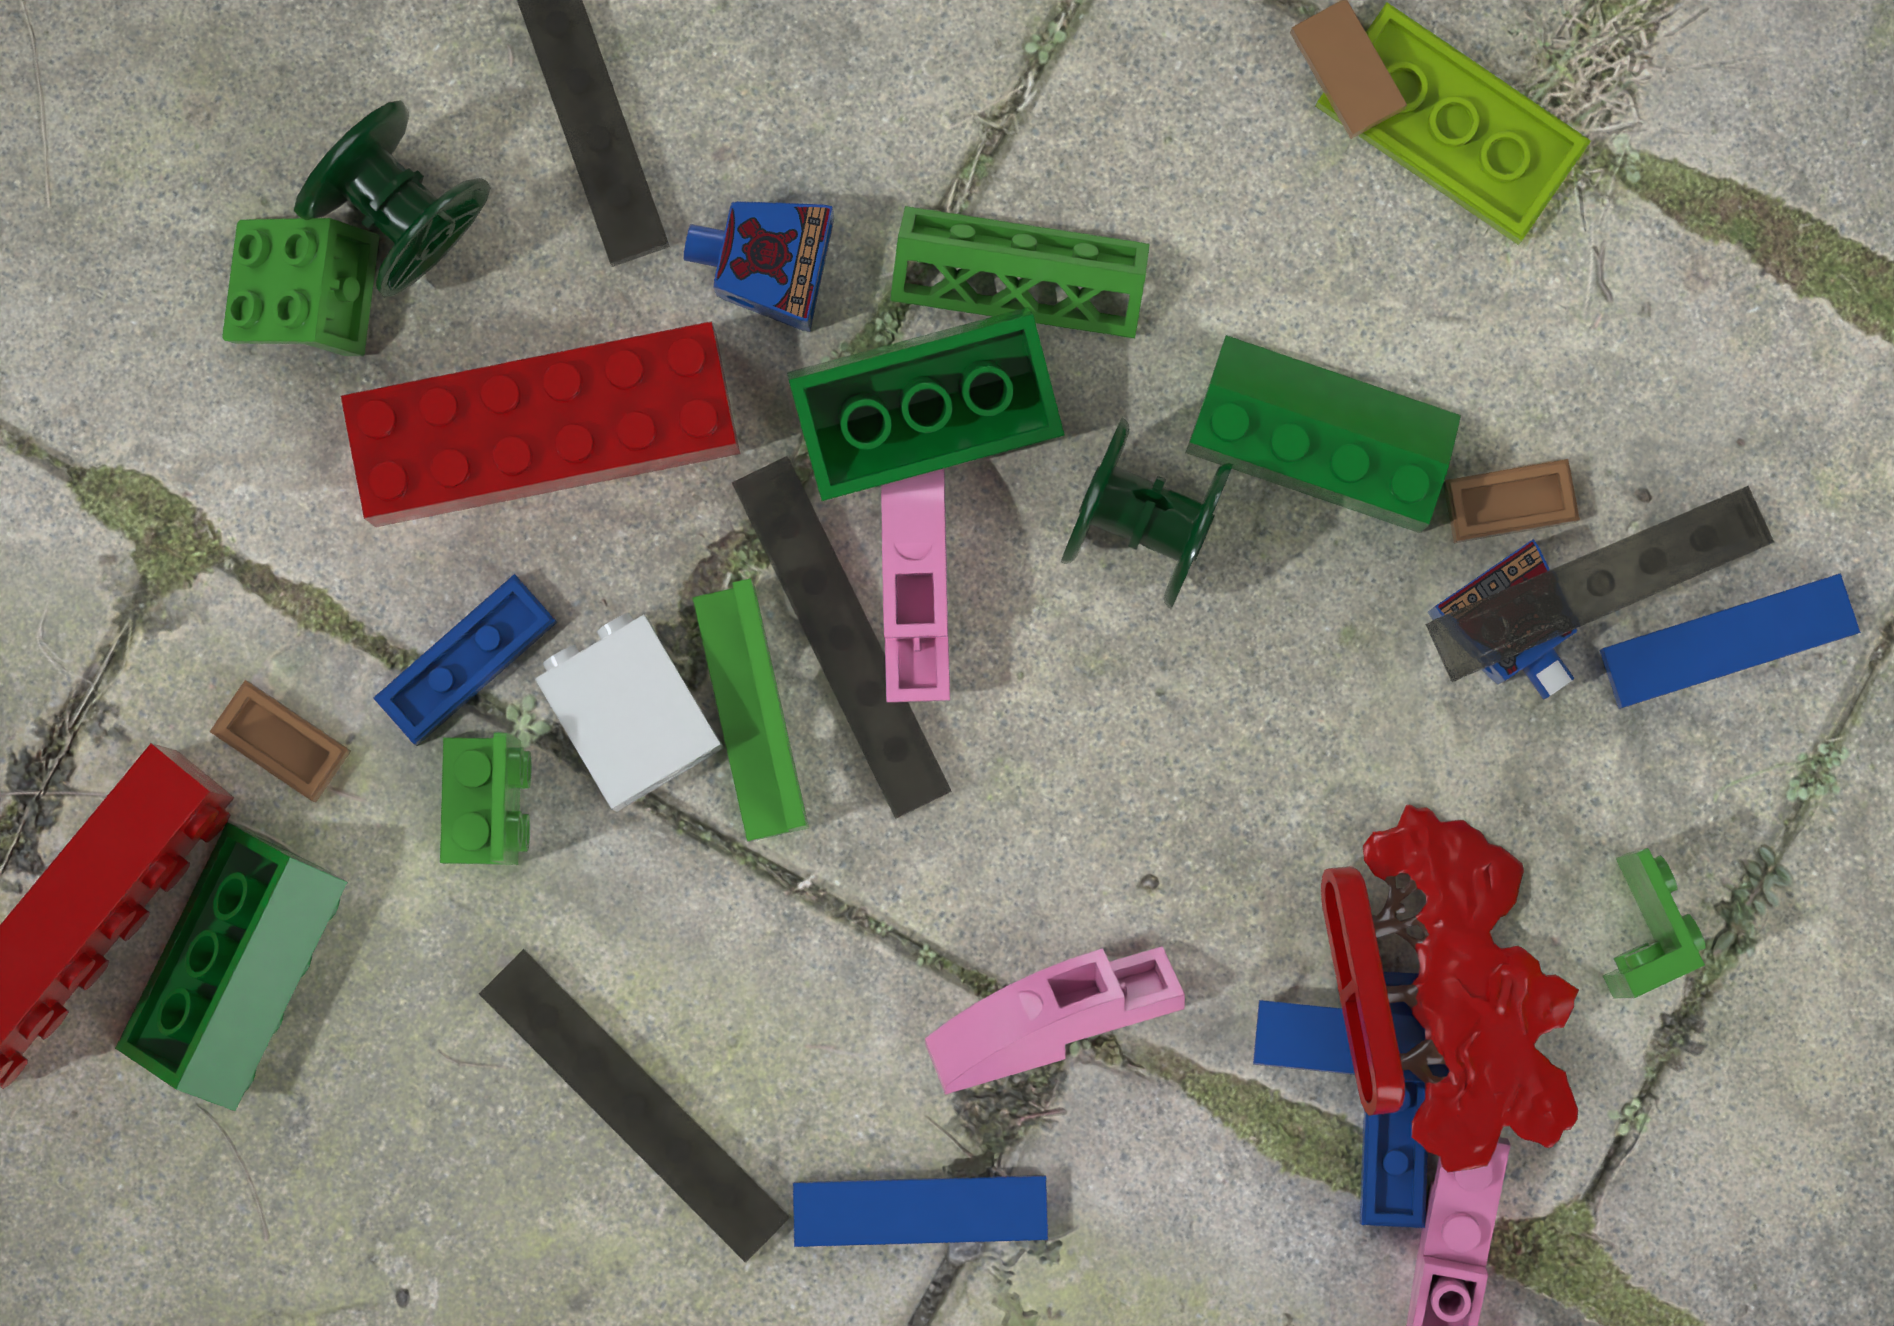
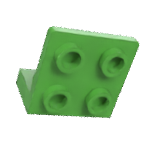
(301, 284)
(483, 800)
(1675, 935)

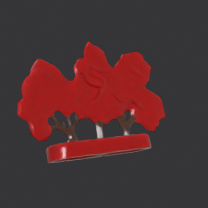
(1470, 996)

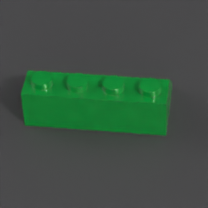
(925, 403)
(1325, 434)
(231, 967)

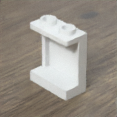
(627, 711)

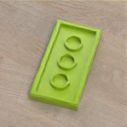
(1467, 129)

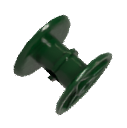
(391, 197)
(1146, 513)

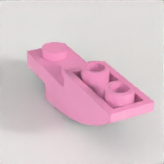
(915, 589)
(1056, 1006)
(1456, 1244)

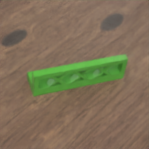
(1021, 252)
(750, 712)

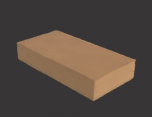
(1348, 68)
(1511, 501)
(280, 741)

